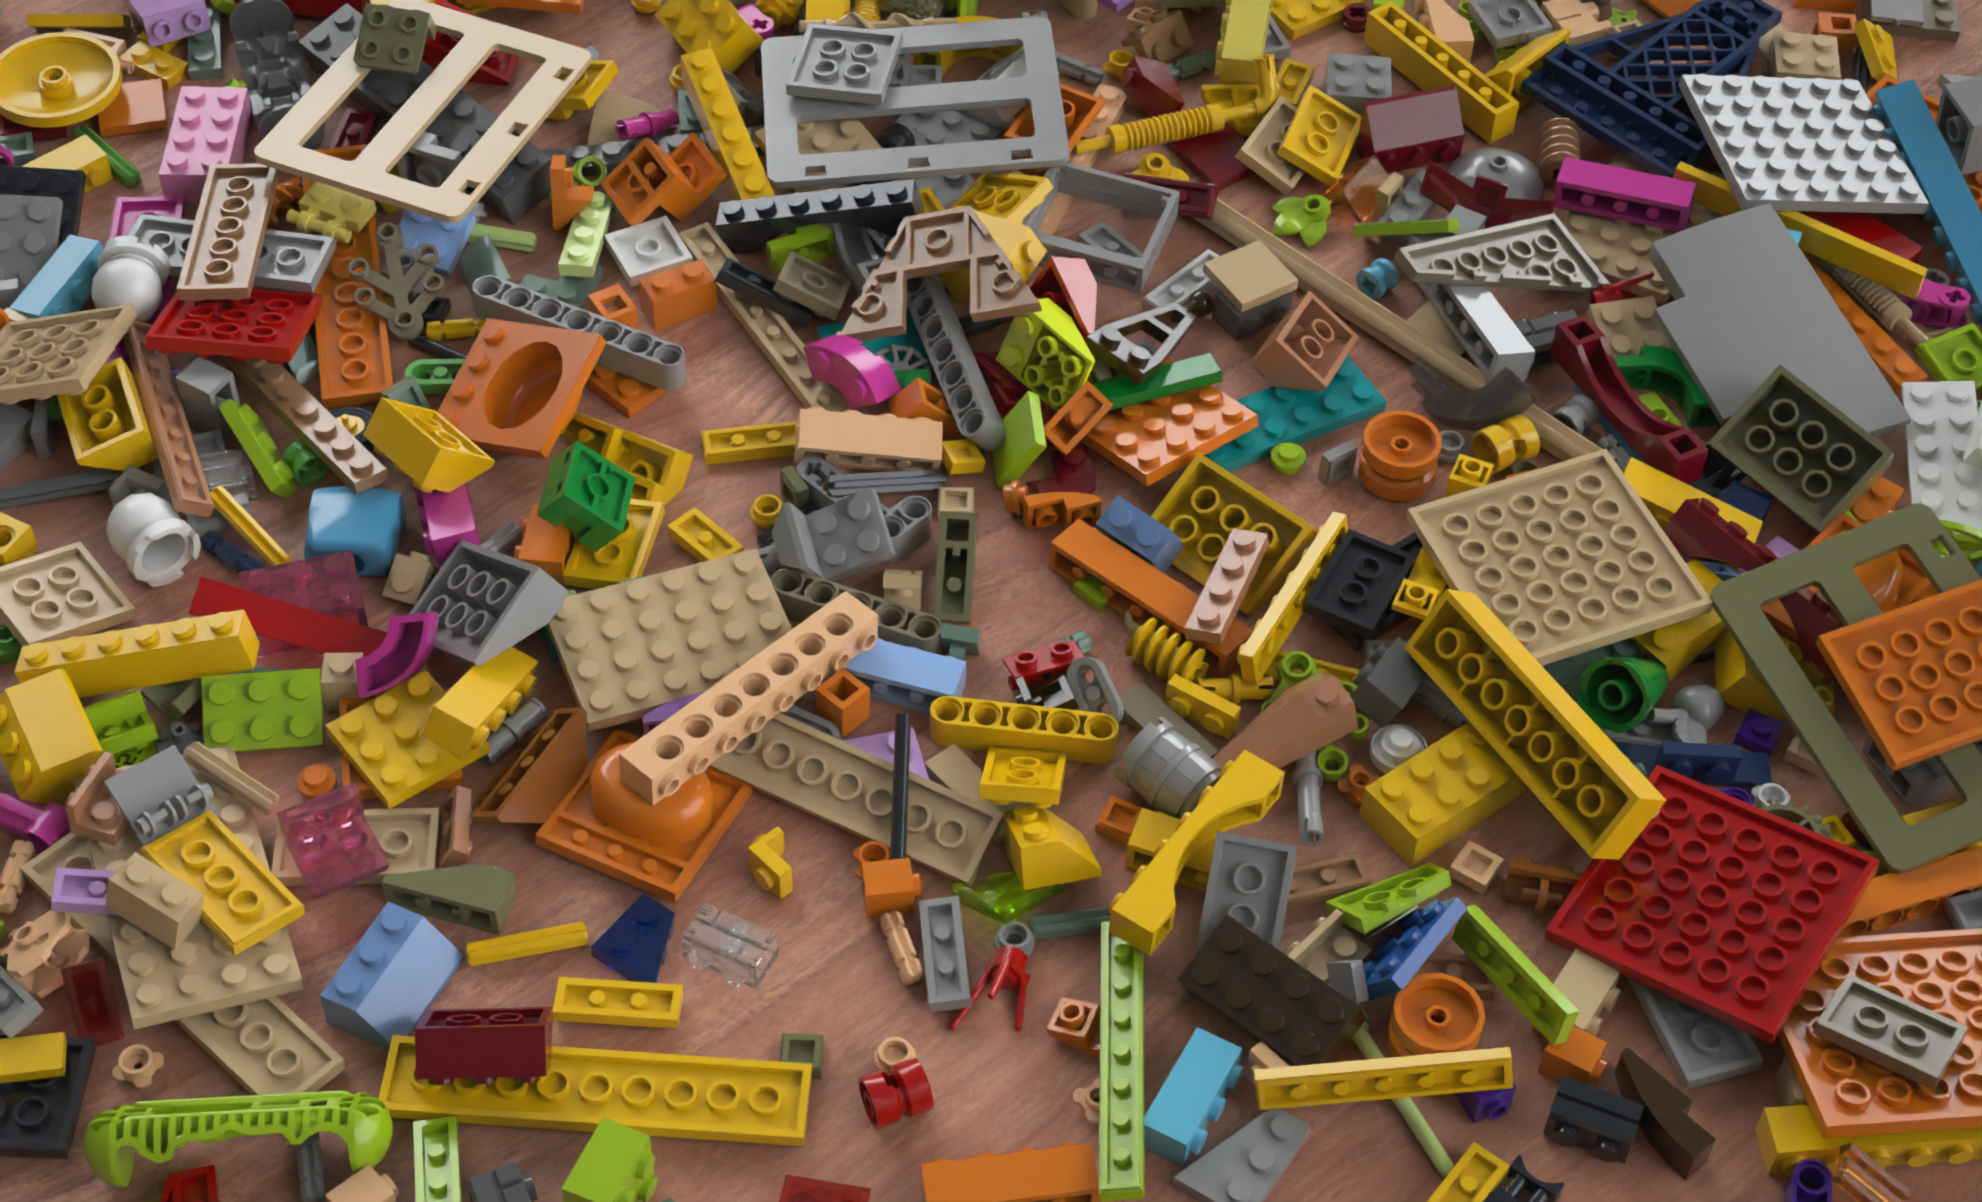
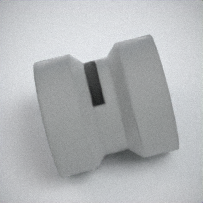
(1578, 414)

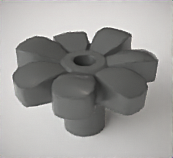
(179, 735)

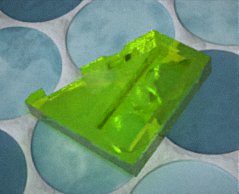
(1004, 897)

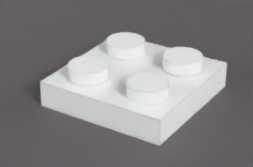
(647, 249)

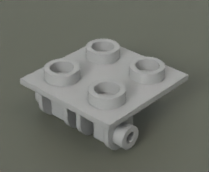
(159, 795)

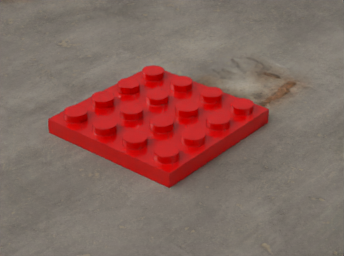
(257, 328)

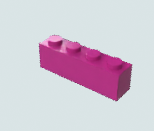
(1624, 194)
(448, 520)

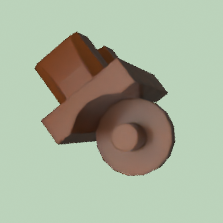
(1539, 884)

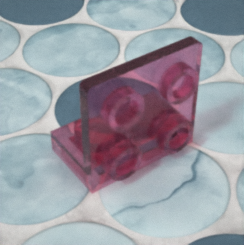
(332, 841)

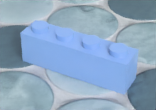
(907, 675)

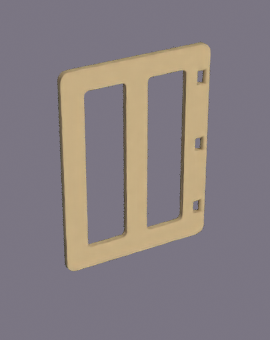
(484, 162)

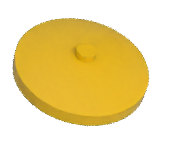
(57, 79)

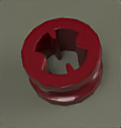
(1355, 17)

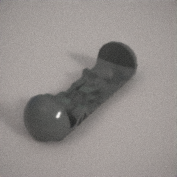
(270, 62)

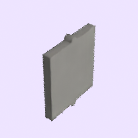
(1897, 12)

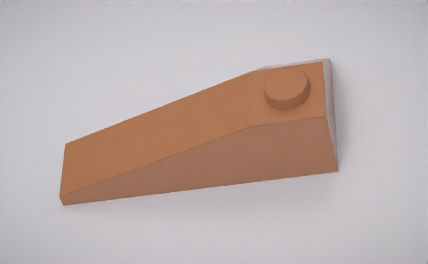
(1296, 723)

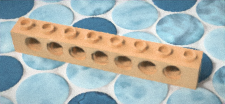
(748, 698)

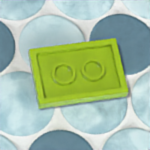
(263, 710)

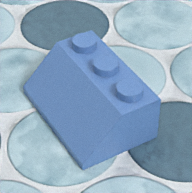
(390, 977)

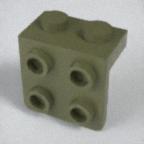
(393, 38)

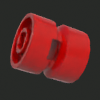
(895, 1093)

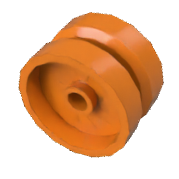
(1399, 455)
(1435, 1017)

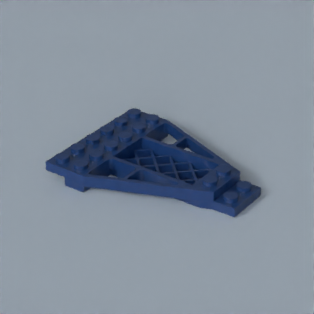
(1620, 111)

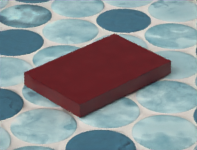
(1214, 156)

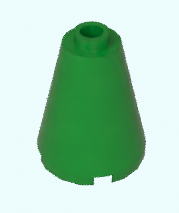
(1621, 691)

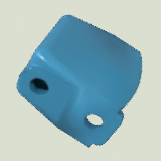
(366, 523)

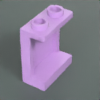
(169, 19)

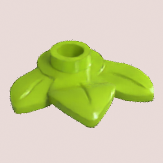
(1298, 217)

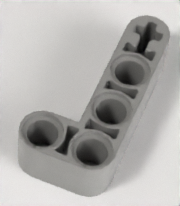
(907, 521)

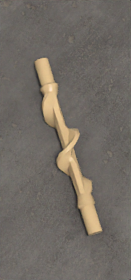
(895, 20)

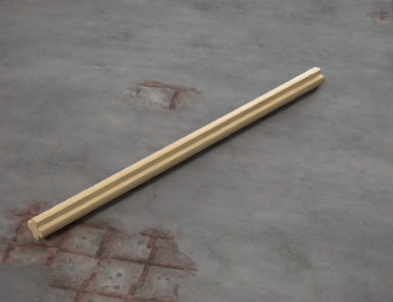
(1389, 327)

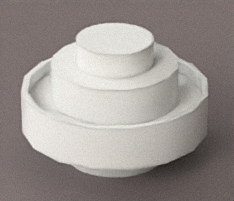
(1394, 746)

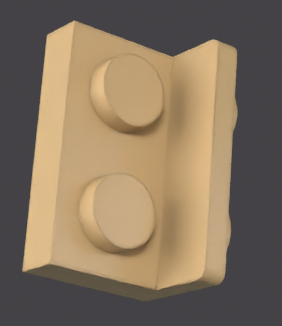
(1326, 944)

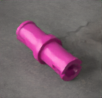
(647, 124)

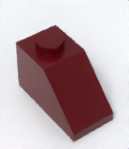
(1151, 87)

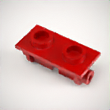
(1035, 663)

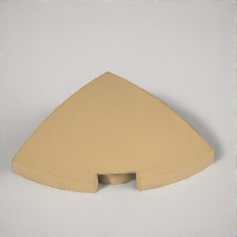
(608, 110)

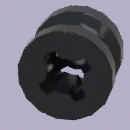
(896, 136)

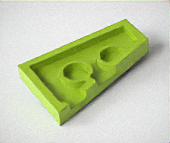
(260, 447)
(1388, 898)

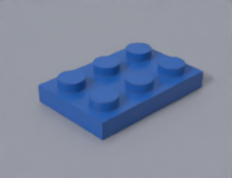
(1409, 947)

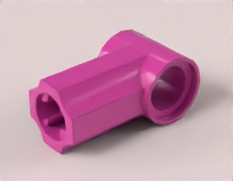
(33, 821)

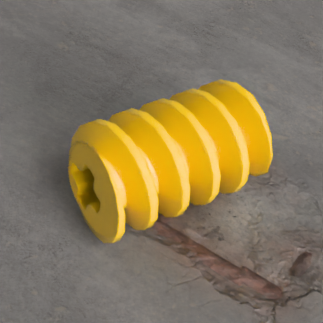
(1165, 654)

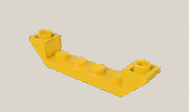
(1425, 583)

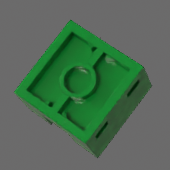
(586, 495)

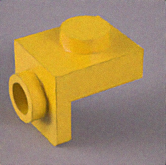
(767, 865)

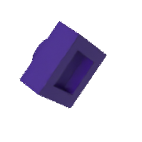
(1759, 733)

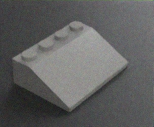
(488, 602)

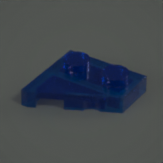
(637, 941)

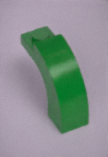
(1664, 372)

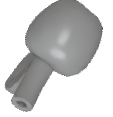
(1691, 713)

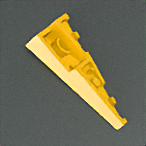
(657, 468)

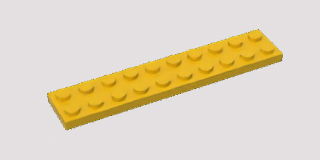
(636, 1089)

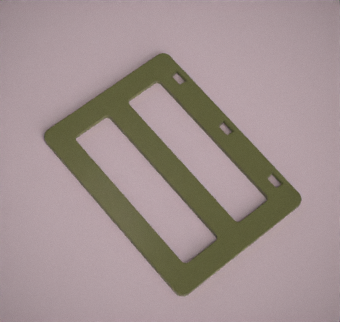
(1830, 569)

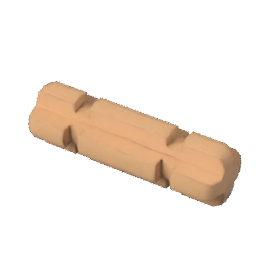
(12, 877)
(901, 947)

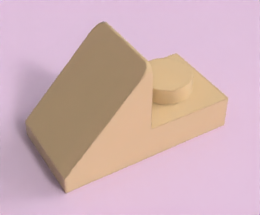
(903, 587)

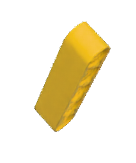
(987, 723)

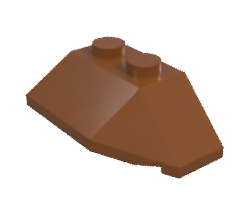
(537, 772)

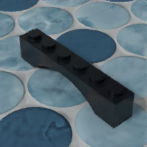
(753, 222)

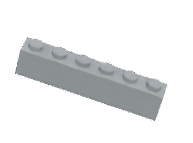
(1479, 323)

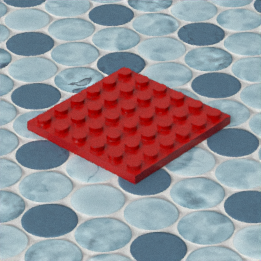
(1717, 905)

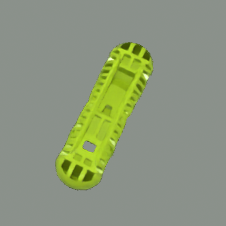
(165, 1125)

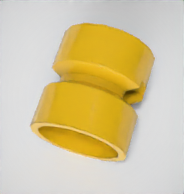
(1506, 442)

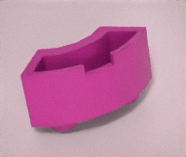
(852, 370)
(400, 655)

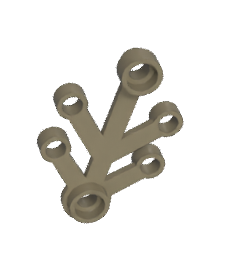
(398, 285)

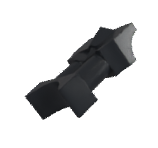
(1518, 1180)

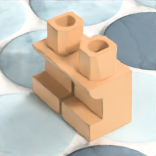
(1577, 17)

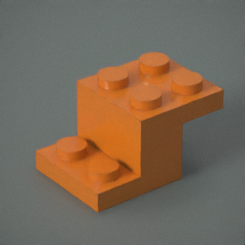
(673, 181)

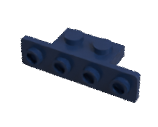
(1703, 762)

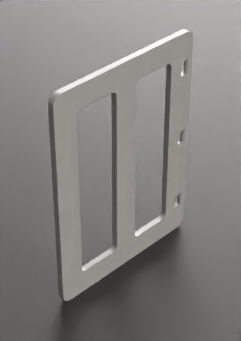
(1037, 89)

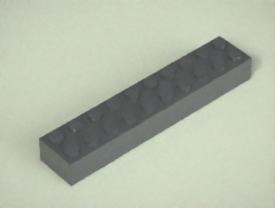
(457, 127)

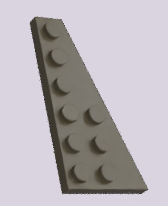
(1511, 255)

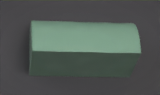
(481, 260)

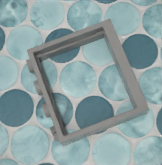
(1116, 191)

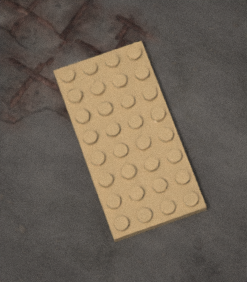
(201, 971)

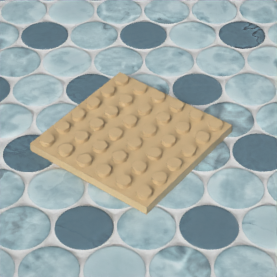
(1562, 557)

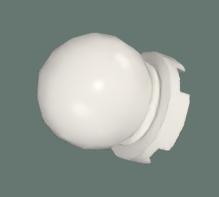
(130, 275)
(151, 538)

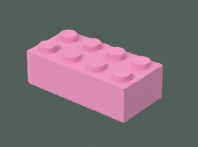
(206, 129)

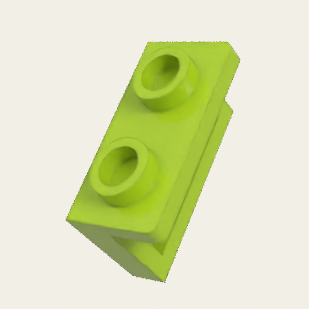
(121, 723)

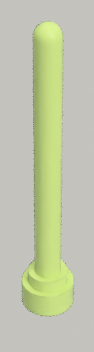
(1407, 1107)

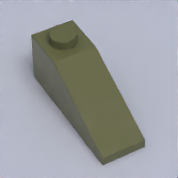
(955, 566)
(458, 894)

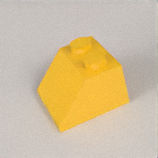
(1046, 849)

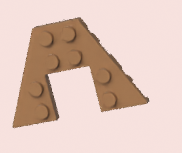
(936, 245)

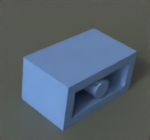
(1140, 533)

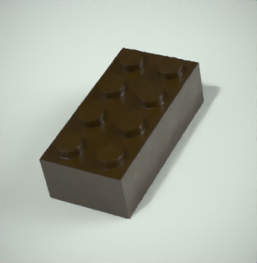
(1271, 996)

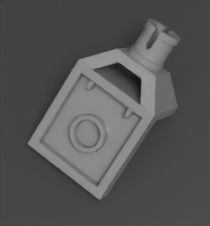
(830, 540)

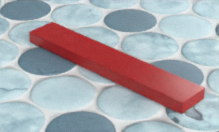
(286, 620)

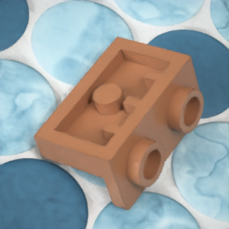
(92, 808)

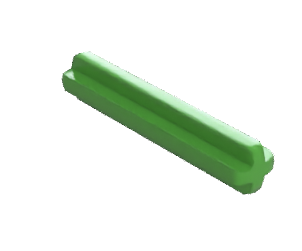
(119, 165)

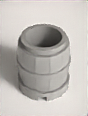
(1167, 769)

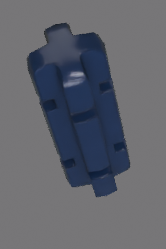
(229, 553)

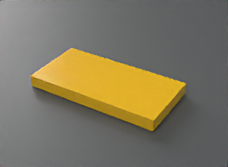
(240, 893)

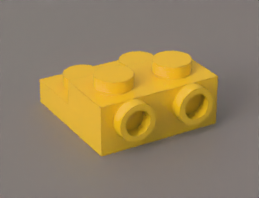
(586, 89)

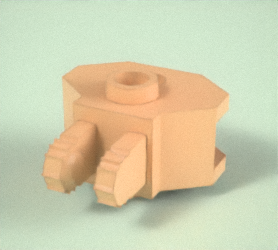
(41, 950)

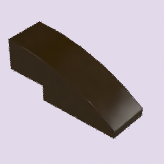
(1664, 1115)

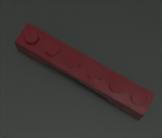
(1588, 361)
(1703, 533)

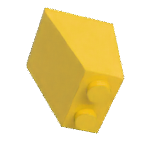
(1015, 240)

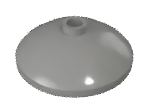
(1501, 166)

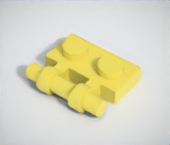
(334, 205)

